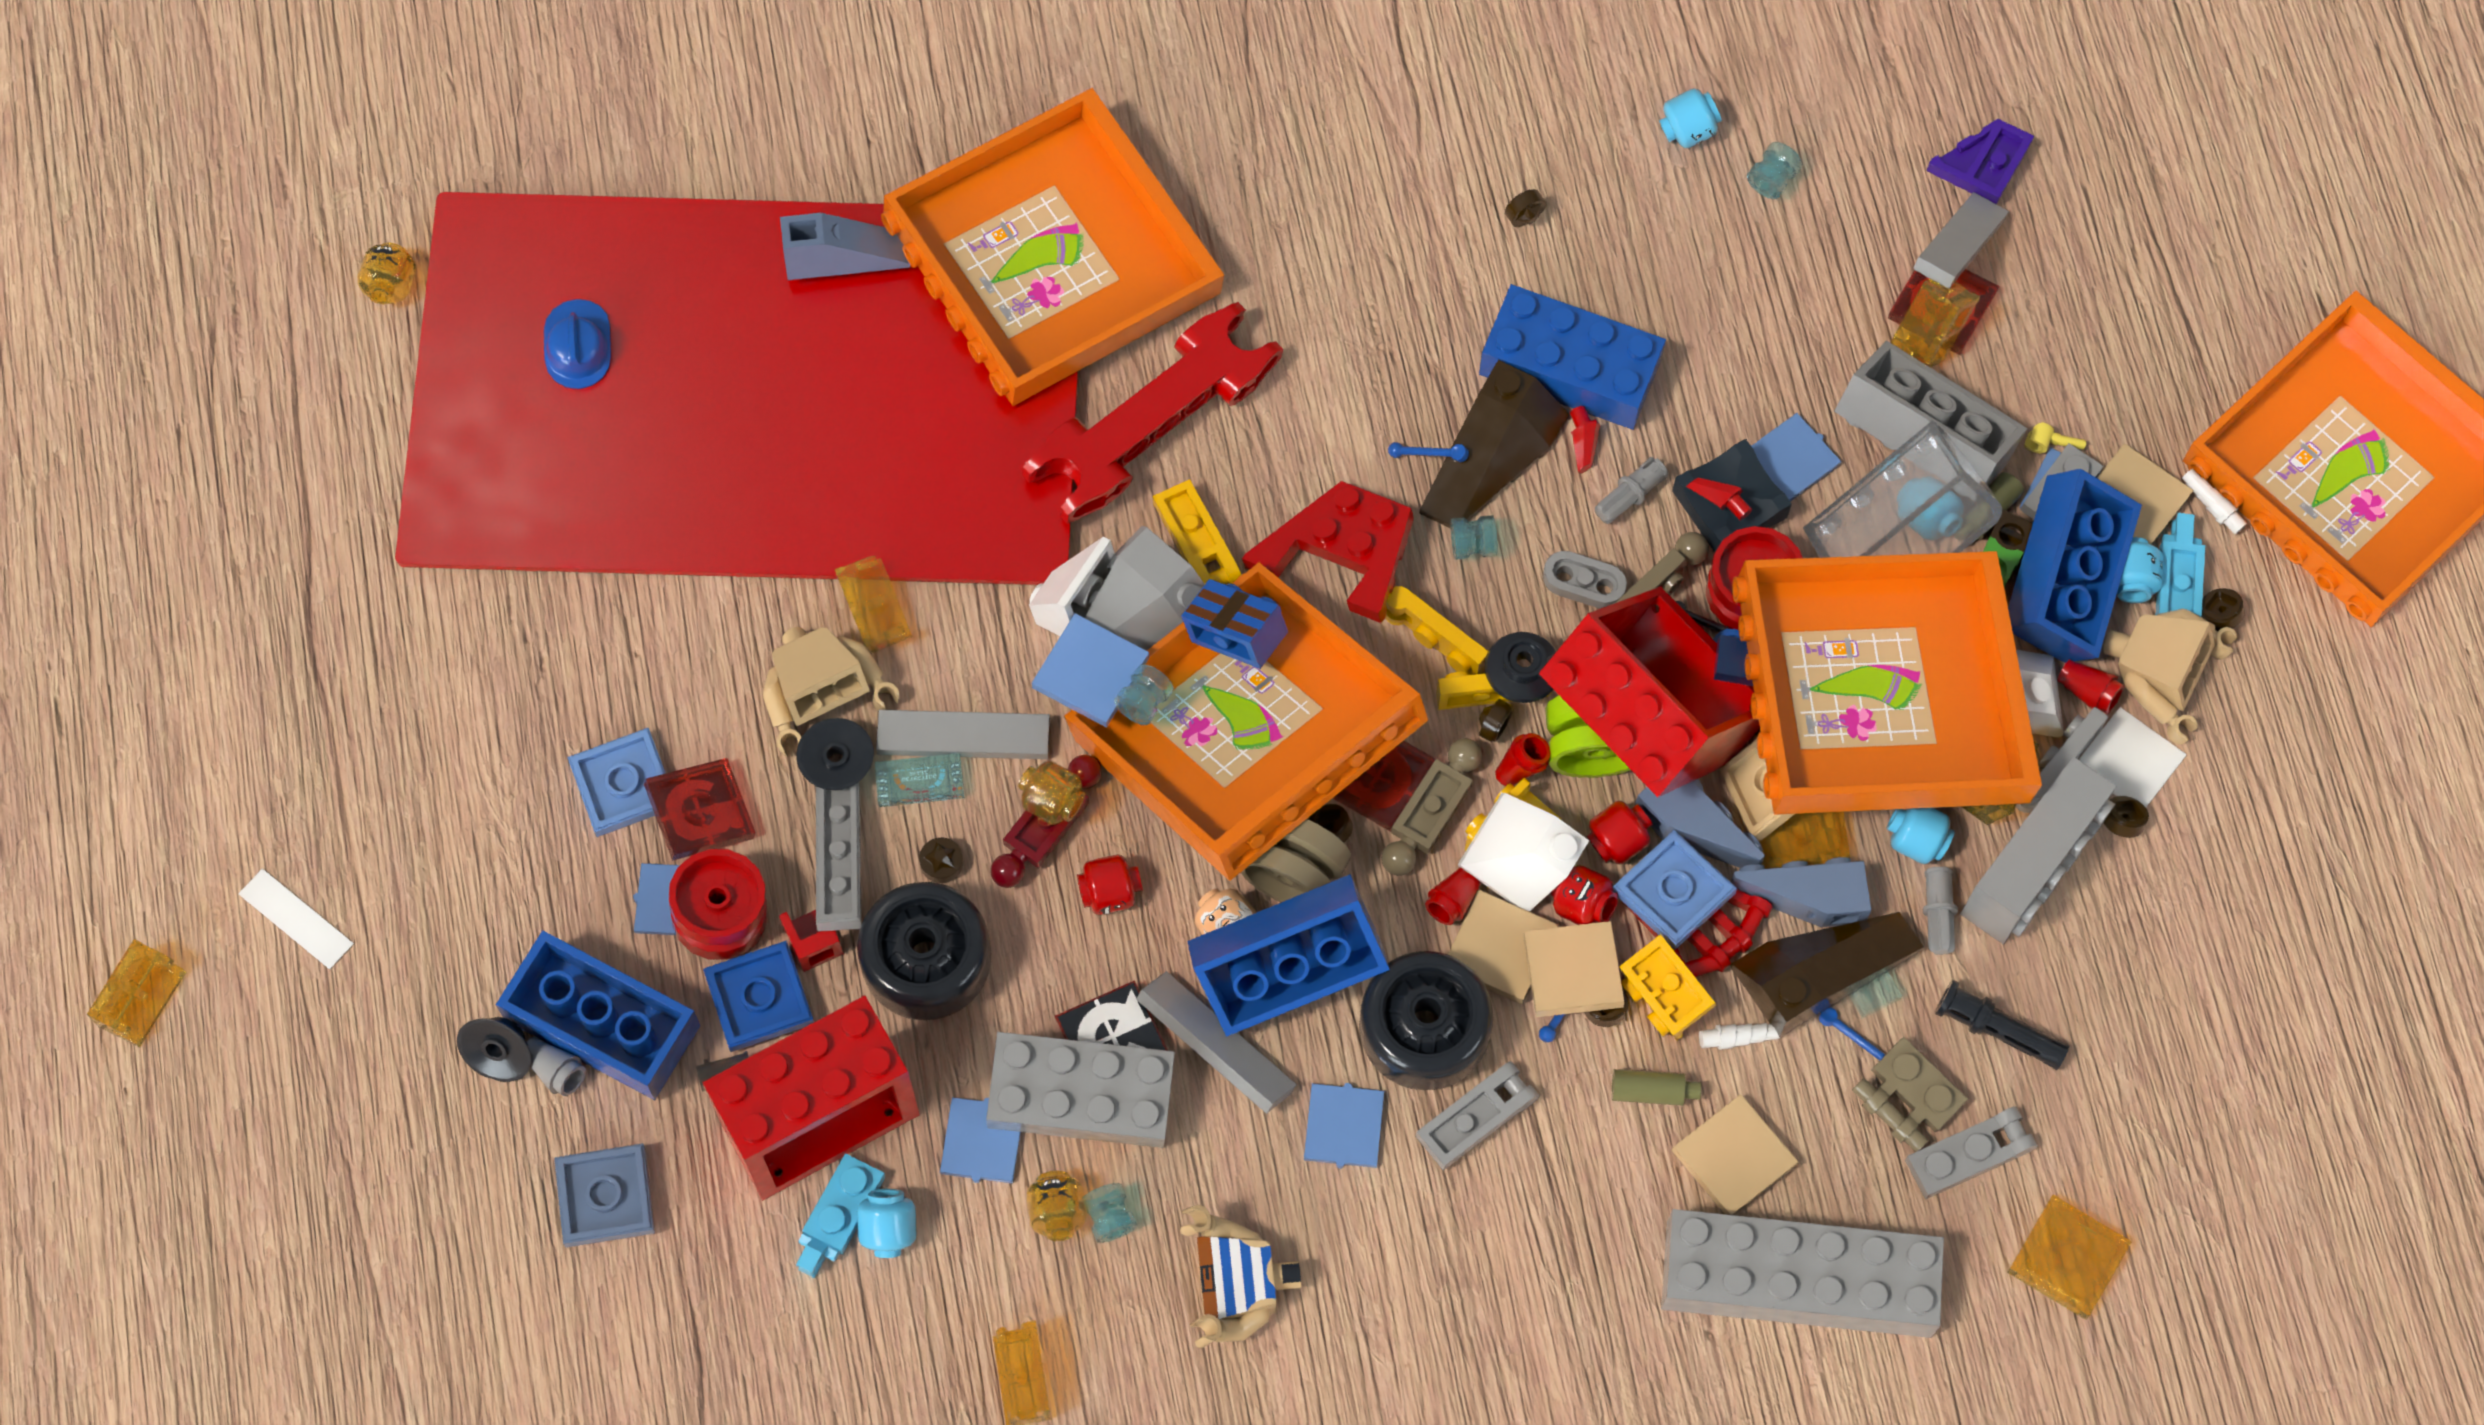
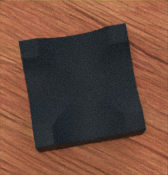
(1738, 468)

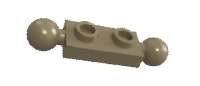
(1689, 550)
(1431, 807)

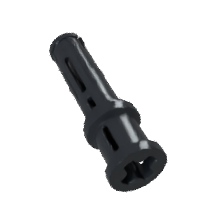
(1982, 1016)

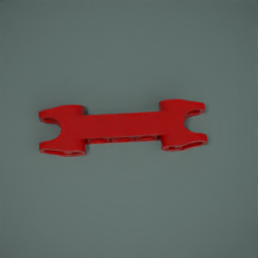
(1098, 455)

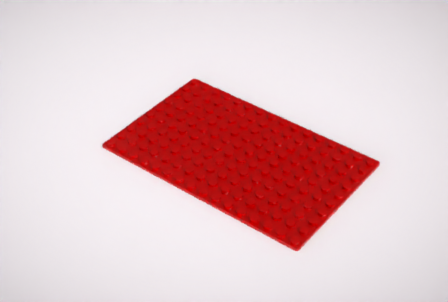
(737, 412)

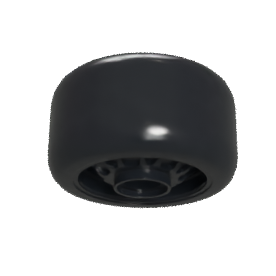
(929, 982)
(1420, 1052)

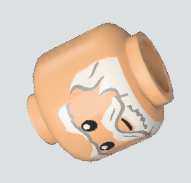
(1220, 909)

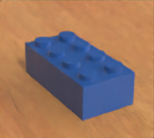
(1575, 354)
(2072, 565)
(1288, 955)
(598, 1015)

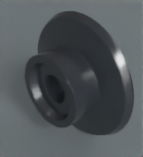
(1512, 680)
(830, 738)
(495, 1048)

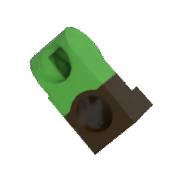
(2008, 543)

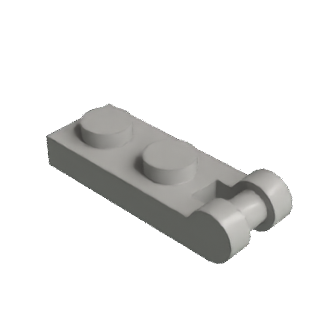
(2080, 735)
(1475, 1116)
(1969, 1153)

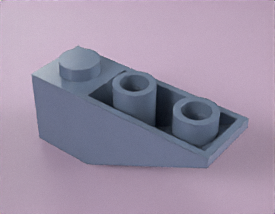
(837, 246)
(1701, 823)
(1814, 893)

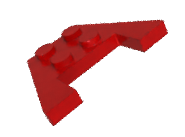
(1349, 530)

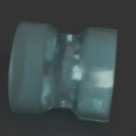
(1772, 173)
(1464, 539)
(1144, 694)
(1109, 1213)

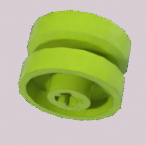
(1576, 747)

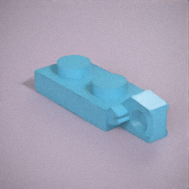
(2181, 568)
(835, 1214)

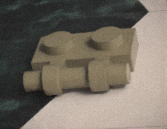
(1918, 1086)

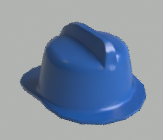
(577, 343)

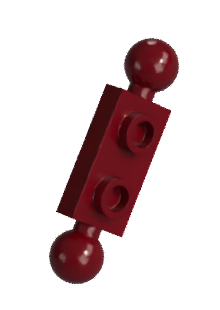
(1035, 839)

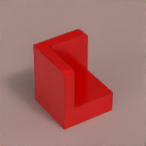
(808, 944)

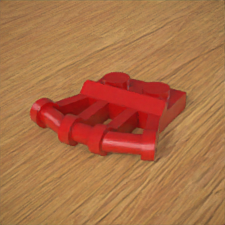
(1737, 937)

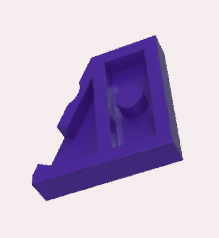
(1984, 160)

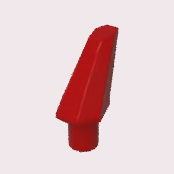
(1584, 438)
(1722, 495)

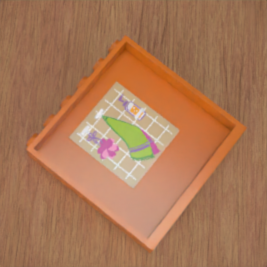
(1051, 246)
(2354, 458)
(1885, 683)
(1254, 749)

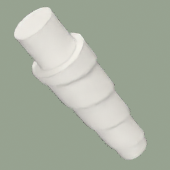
(2215, 503)
(1736, 1035)

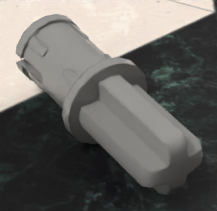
(1631, 490)
(1940, 910)

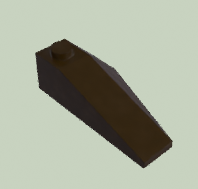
(1504, 433)
(1816, 969)

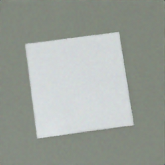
(2132, 757)

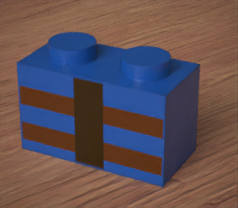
(1235, 623)

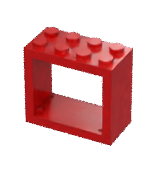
(1651, 690)
(813, 1097)

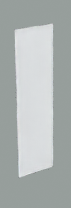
(296, 918)

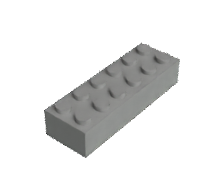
(1802, 1273)

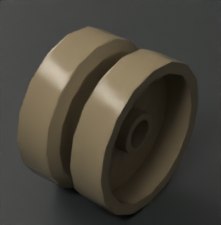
(1299, 863)

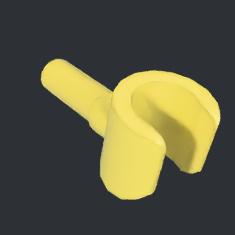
(2043, 435)

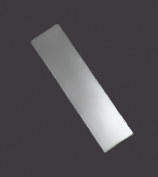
(1960, 240)
(963, 733)
(838, 859)
(1203, 1033)

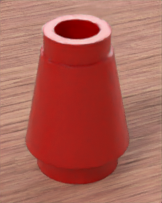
(2091, 685)
(1524, 758)
(1452, 897)

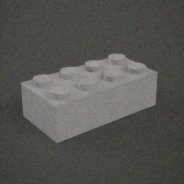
(1900, 395)
(2040, 852)
(1080, 1089)

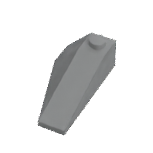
(1144, 591)

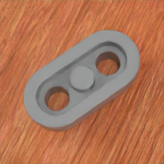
(1585, 578)

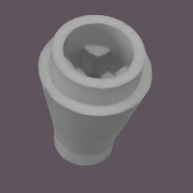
(555, 1067)

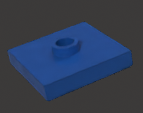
(758, 996)

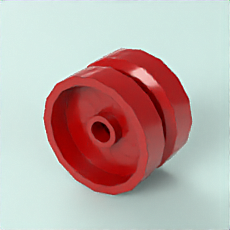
(1728, 560)
(718, 904)

